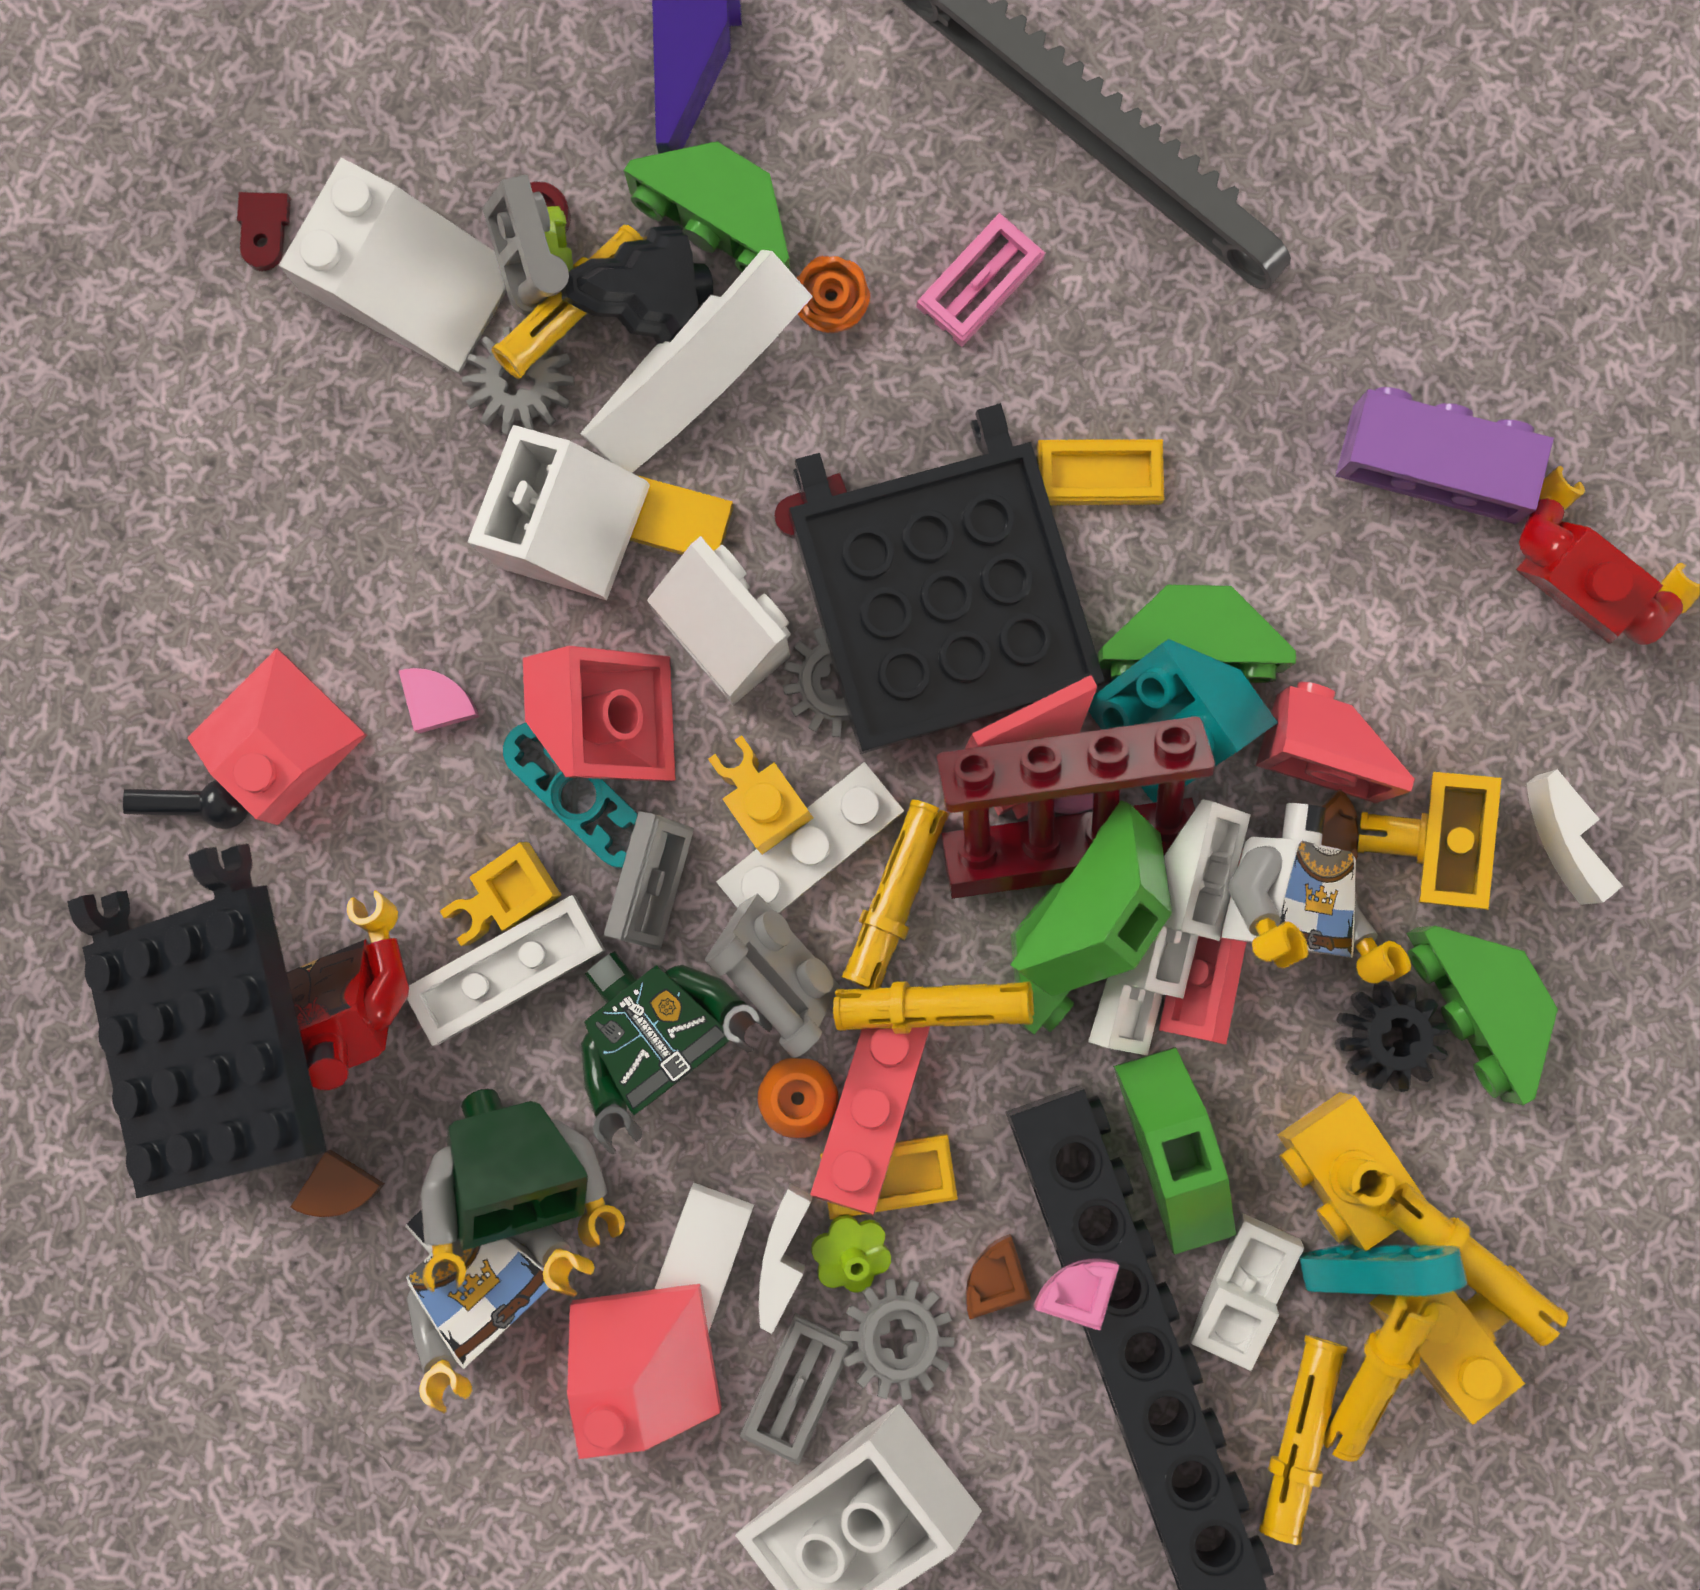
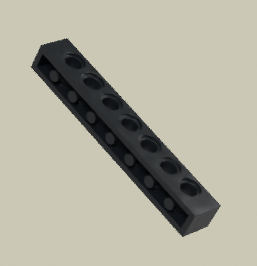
(1171, 1371)

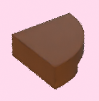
(1340, 824)
(335, 1188)
(996, 1280)

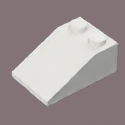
(395, 266)
(864, 1515)

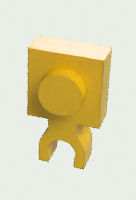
(763, 800)
(509, 892)

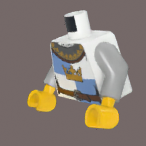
(1302, 899)
(497, 1289)

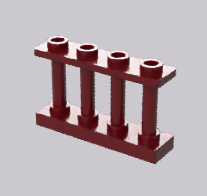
(1037, 771)

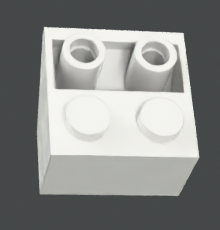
(558, 513)
(719, 621)

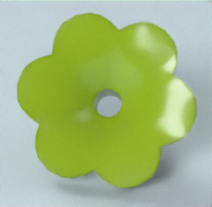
(849, 1244)

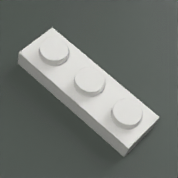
(841, 825)
(504, 970)

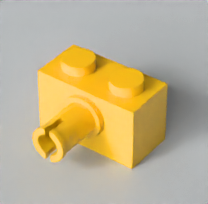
(1450, 840)
(1347, 1167)
(1462, 1354)

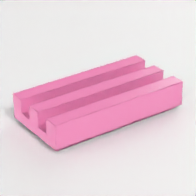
(946, 318)

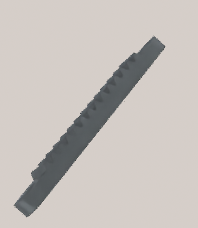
(1110, 134)

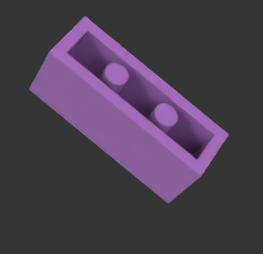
(1445, 455)

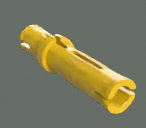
(521, 345)
(891, 906)
(944, 1005)
(1482, 1269)
(1389, 1359)
(1302, 1441)

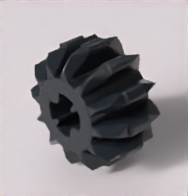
(1378, 1017)

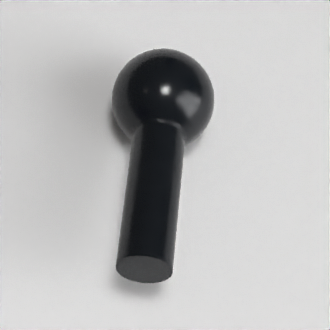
(211, 803)

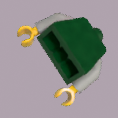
(508, 1177)

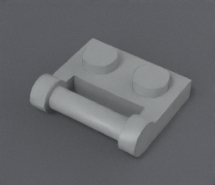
(517, 230)
(775, 973)

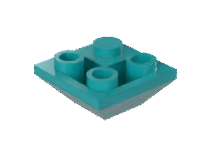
(1184, 684)

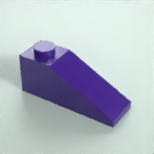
(689, 53)

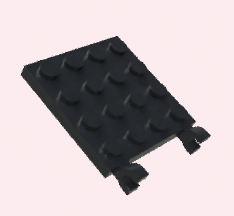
(943, 590)
(200, 1032)

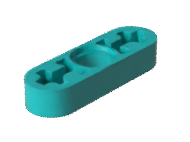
(533, 774)
(1384, 1270)

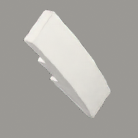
(698, 364)
(1198, 883)

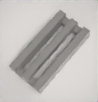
(649, 880)
(772, 1441)

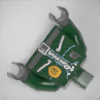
(653, 1036)

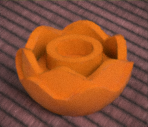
(844, 279)
(800, 1076)

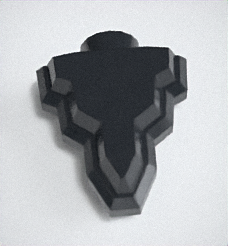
(644, 285)

